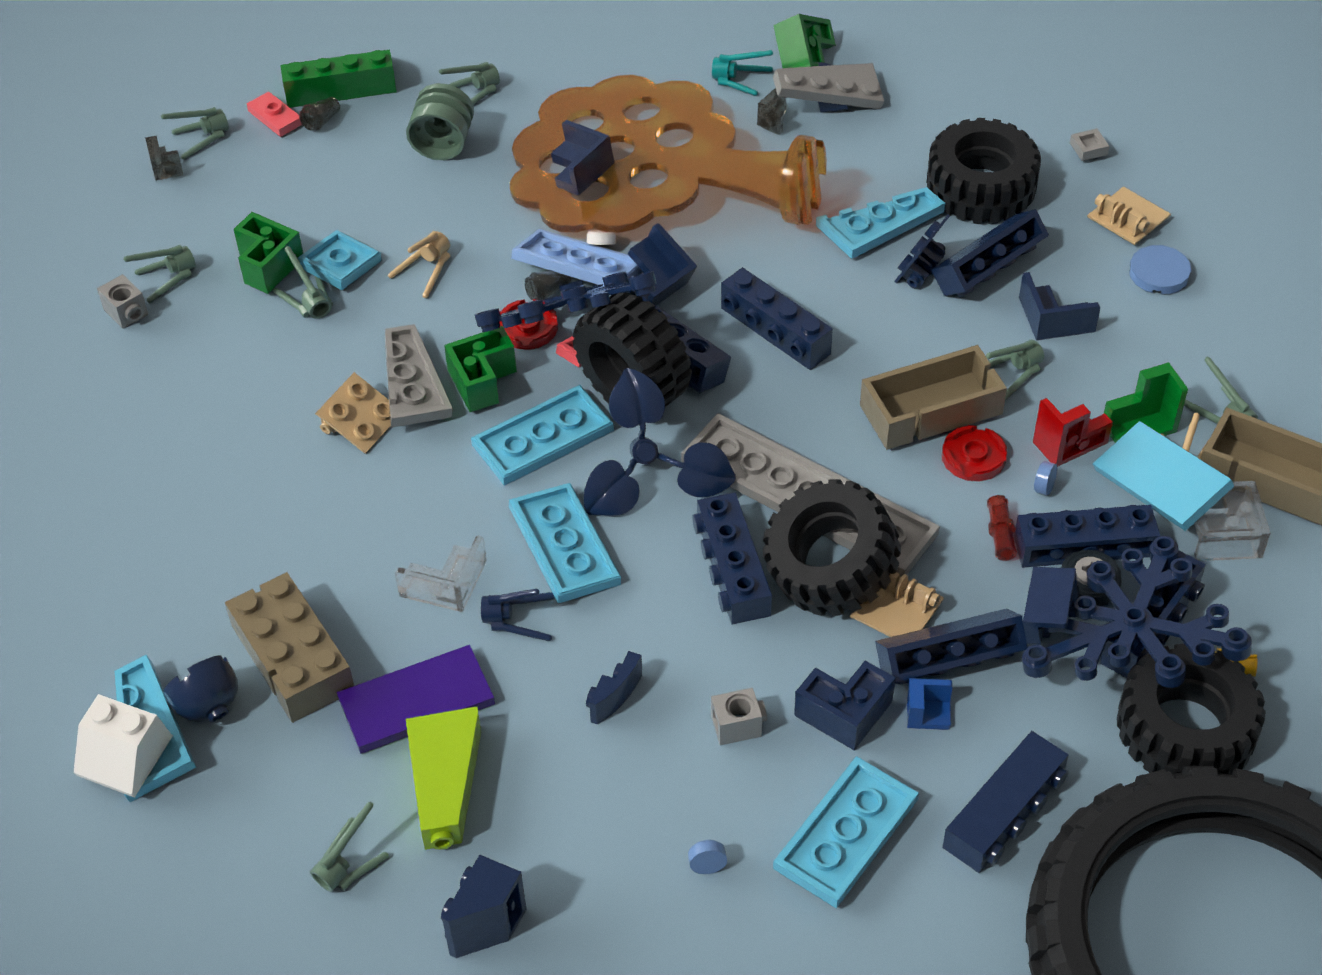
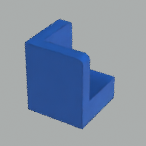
(929, 704)

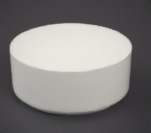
(600, 237)

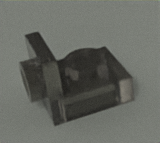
(771, 112)
(163, 163)

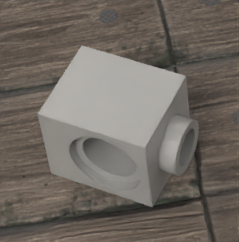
(122, 301)
(733, 728)

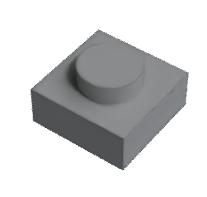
(1089, 144)

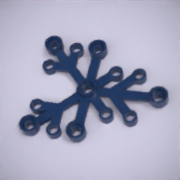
(573, 295)
(1138, 623)

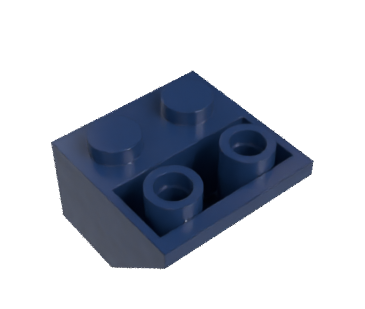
(484, 907)

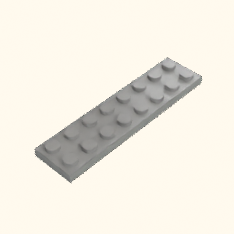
(774, 472)

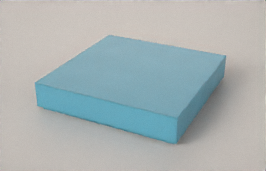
(339, 259)

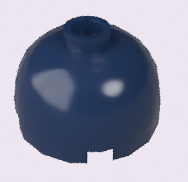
(204, 691)

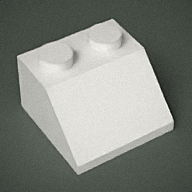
(118, 745)

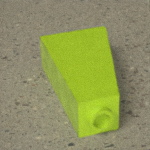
(443, 769)

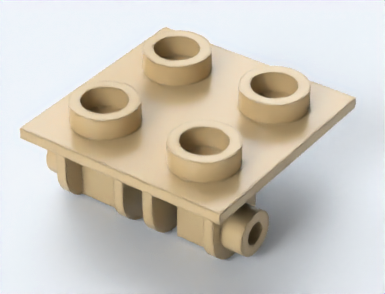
(1127, 214)
(356, 413)
(899, 608)

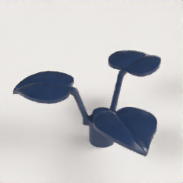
(634, 403)

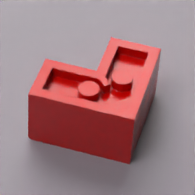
(1070, 433)

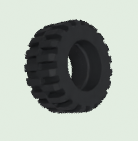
(989, 147)
(633, 337)
(853, 577)
(1170, 746)

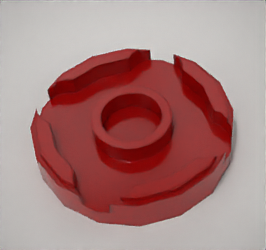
(534, 334)
(974, 453)

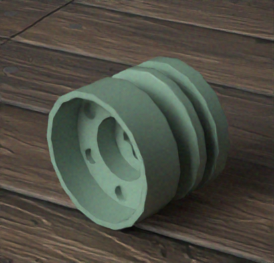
(440, 121)

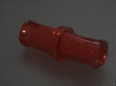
(1001, 528)

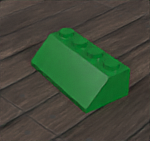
(338, 77)

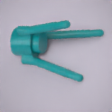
(726, 67)

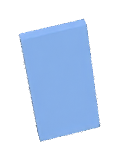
(573, 257)

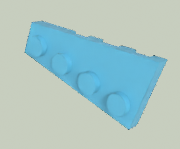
(879, 222)
(141, 688)

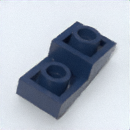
(614, 690)

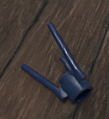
(499, 607)

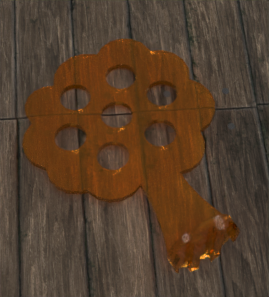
(775, 177)

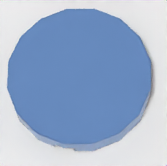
(1160, 269)

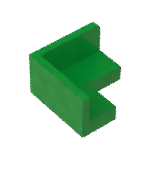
(802, 40)
(1156, 403)

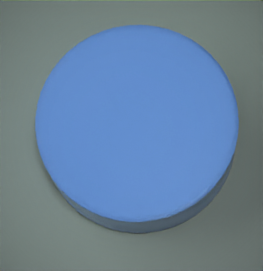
(1045, 478)
(707, 857)

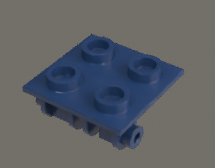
(926, 256)

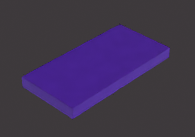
(437, 685)

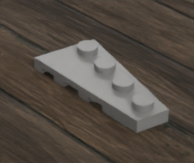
(833, 84)
(412, 380)

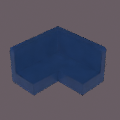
(584, 155)
(667, 260)
(1051, 320)
(1049, 601)
(847, 709)

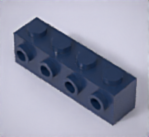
(989, 253)
(776, 318)
(1054, 536)
(733, 558)
(1167, 604)
(952, 645)

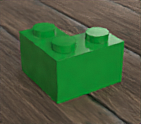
(263, 251)
(477, 363)

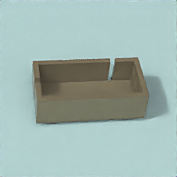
(932, 396)
(1278, 460)
(289, 646)

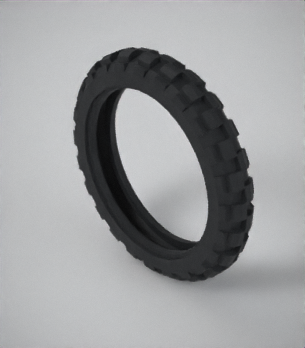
(1139, 813)

